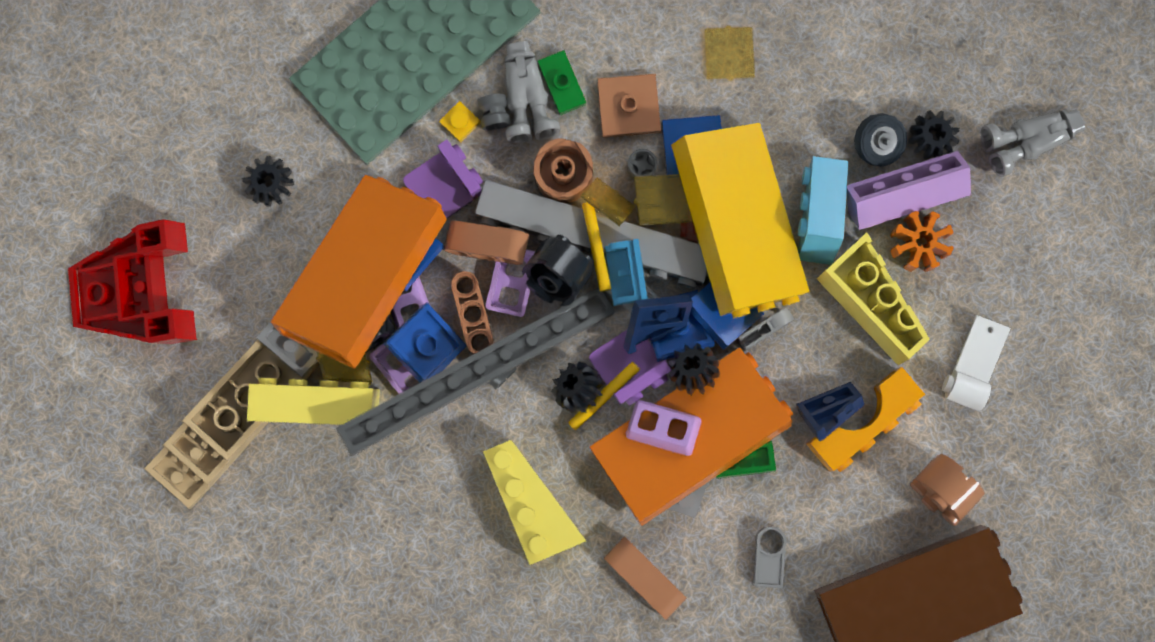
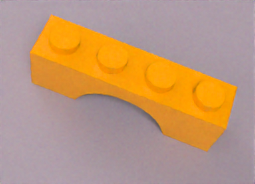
(894, 396)

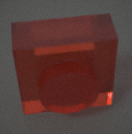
(688, 231)

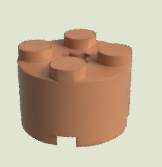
(570, 156)
(947, 489)

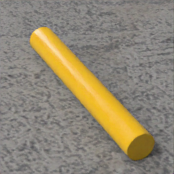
(596, 247)
(607, 392)

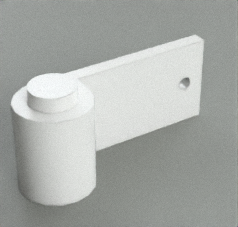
(975, 364)

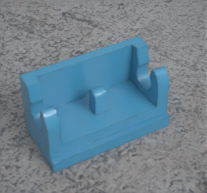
(625, 272)

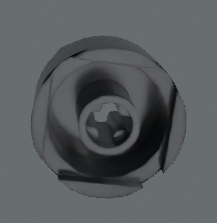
(558, 270)

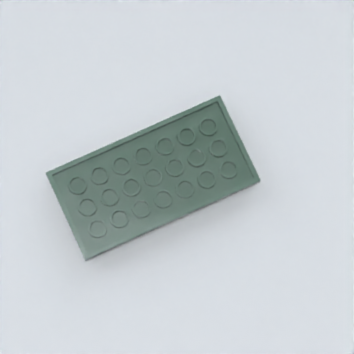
(403, 63)

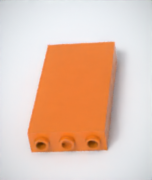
(359, 270)
(735, 422)

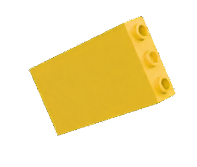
(740, 219)

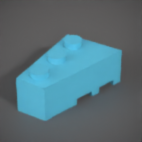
(823, 210)

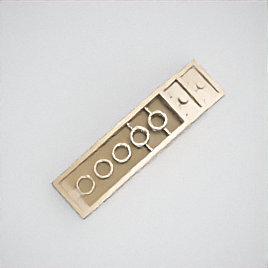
(217, 428)

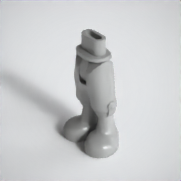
(524, 89)
(1036, 138)

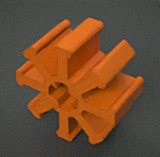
(918, 231)

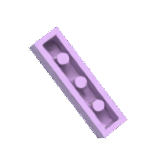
(908, 190)

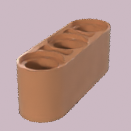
(486, 242)
(470, 300)
(645, 578)

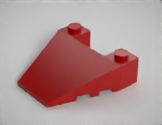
(126, 287)

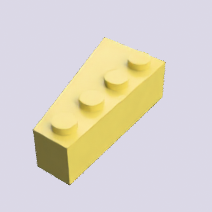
(874, 300)
(309, 403)
(534, 511)

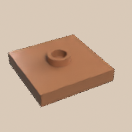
(629, 105)

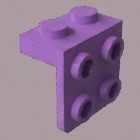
(446, 179)
(613, 358)

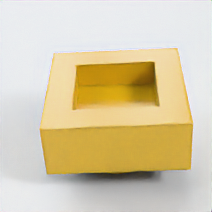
(459, 121)

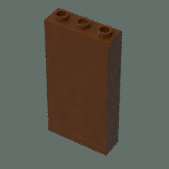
(926, 594)

